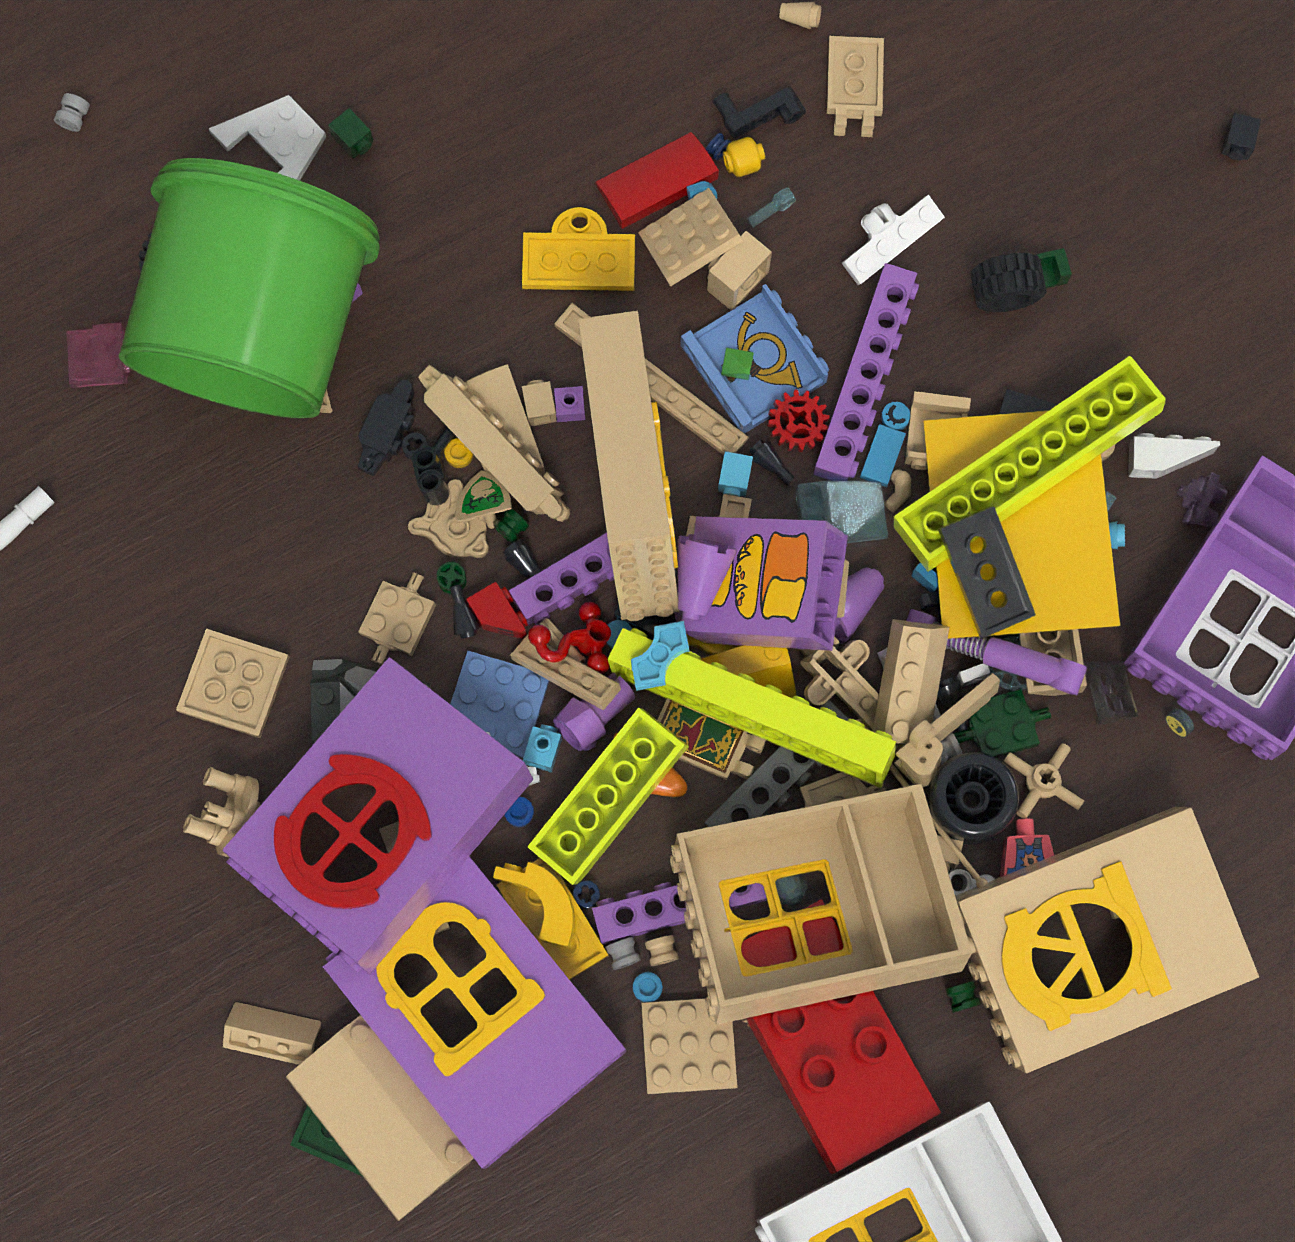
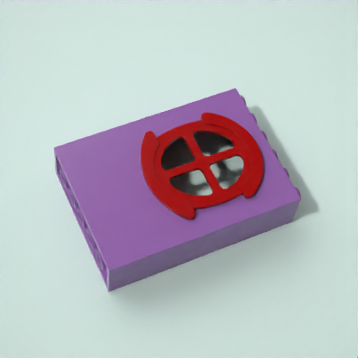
(448, 794)

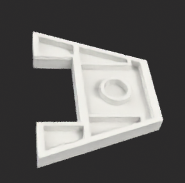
(280, 130)

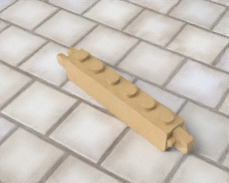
(492, 445)

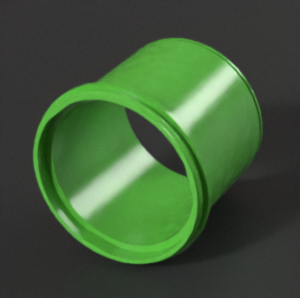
(246, 286)

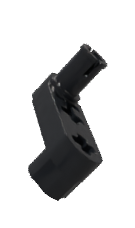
(782, 104)

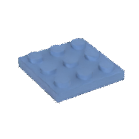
(500, 699)

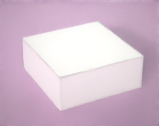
(973, 675)

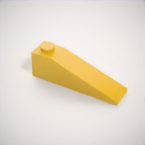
(763, 664)

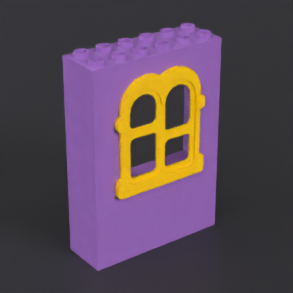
(515, 1061)

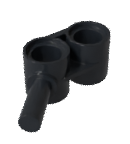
(433, 473)

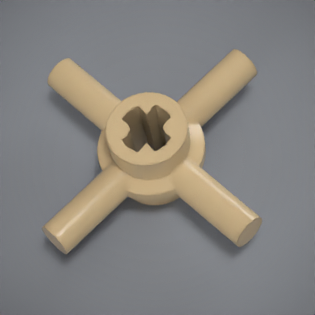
(1036, 787)

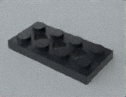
(967, 567)

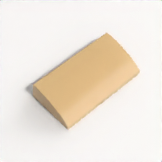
(501, 398)

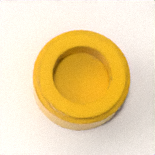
(458, 454)

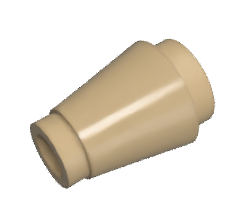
(801, 13)

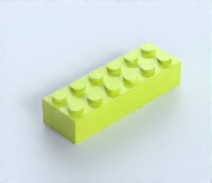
(608, 796)

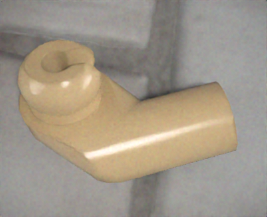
(902, 490)

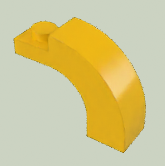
(558, 909)

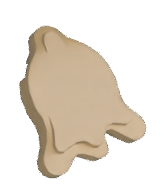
(449, 537)

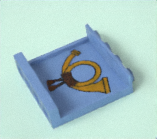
(779, 364)

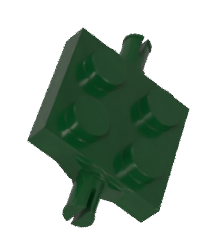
(1004, 725)

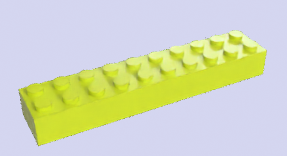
(1034, 457)
(764, 711)

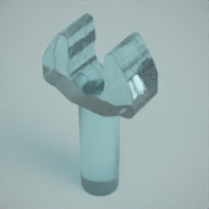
(781, 202)

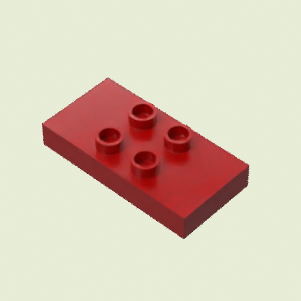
(838, 1058)

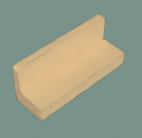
(270, 1033)

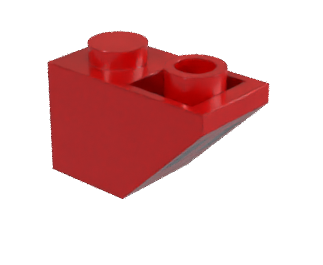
(495, 613)

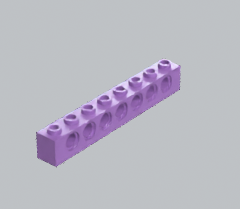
(891, 282)

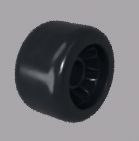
(988, 782)

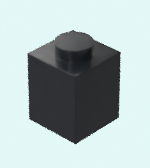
(1240, 137)

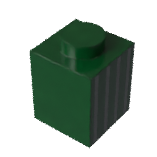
(351, 133)

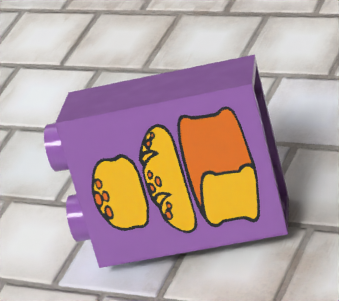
(778, 586)

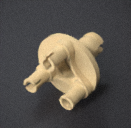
(226, 820)

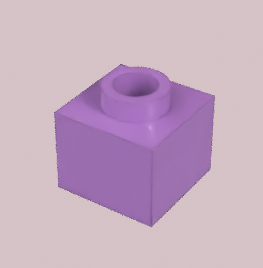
(573, 411)

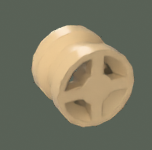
(661, 950)

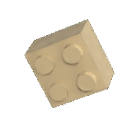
(738, 271)

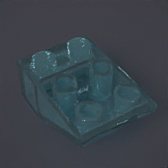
(847, 505)

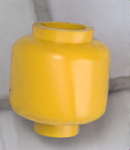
(743, 157)

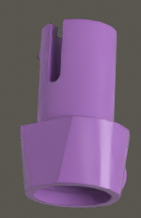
(584, 723)

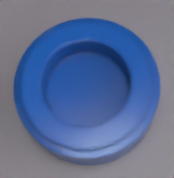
(520, 813)

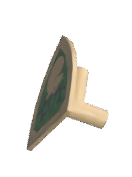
(482, 498)

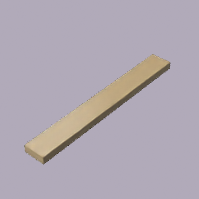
(672, 397)

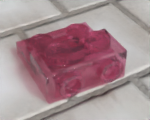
(95, 356)

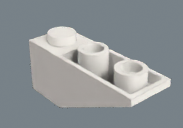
(1159, 456)

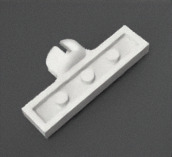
(890, 236)

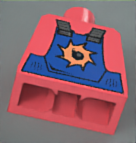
(1024, 848)

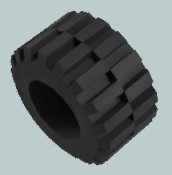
(1008, 282)

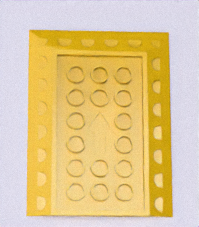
(1055, 539)

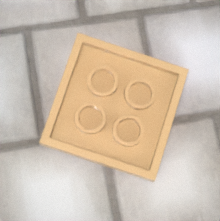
(690, 236)
(233, 683)
(686, 1048)

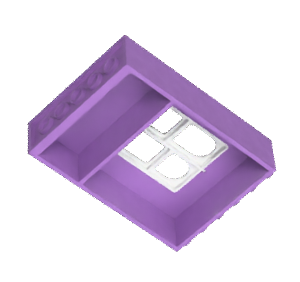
(1256, 548)

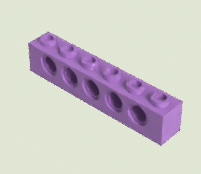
(550, 579)
(612, 931)

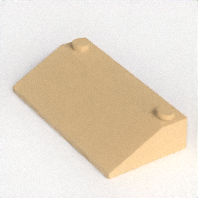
(379, 1117)

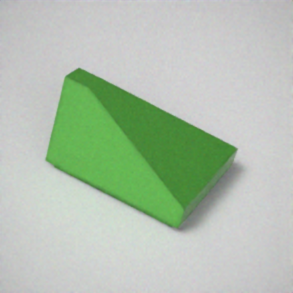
(737, 363)

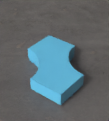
(651, 667)

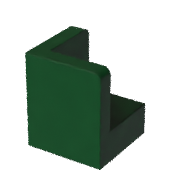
(1055, 267)

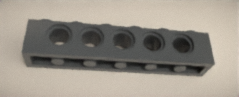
(763, 781)

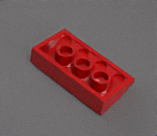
(656, 179)

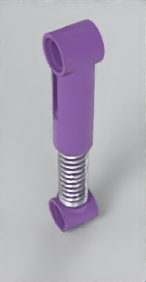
(1015, 659)

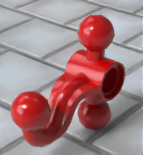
(584, 638)

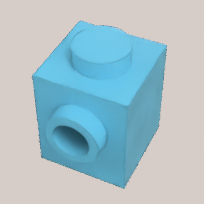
(542, 747)

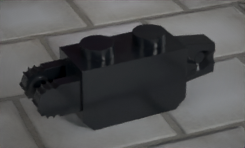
(385, 427)

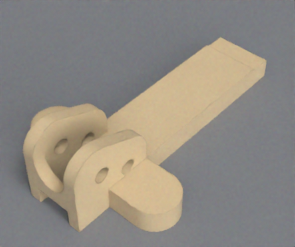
(848, 686)
(923, 753)

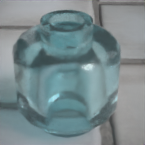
(791, 890)

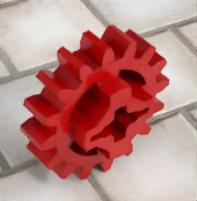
(806, 428)

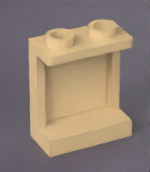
(929, 407)

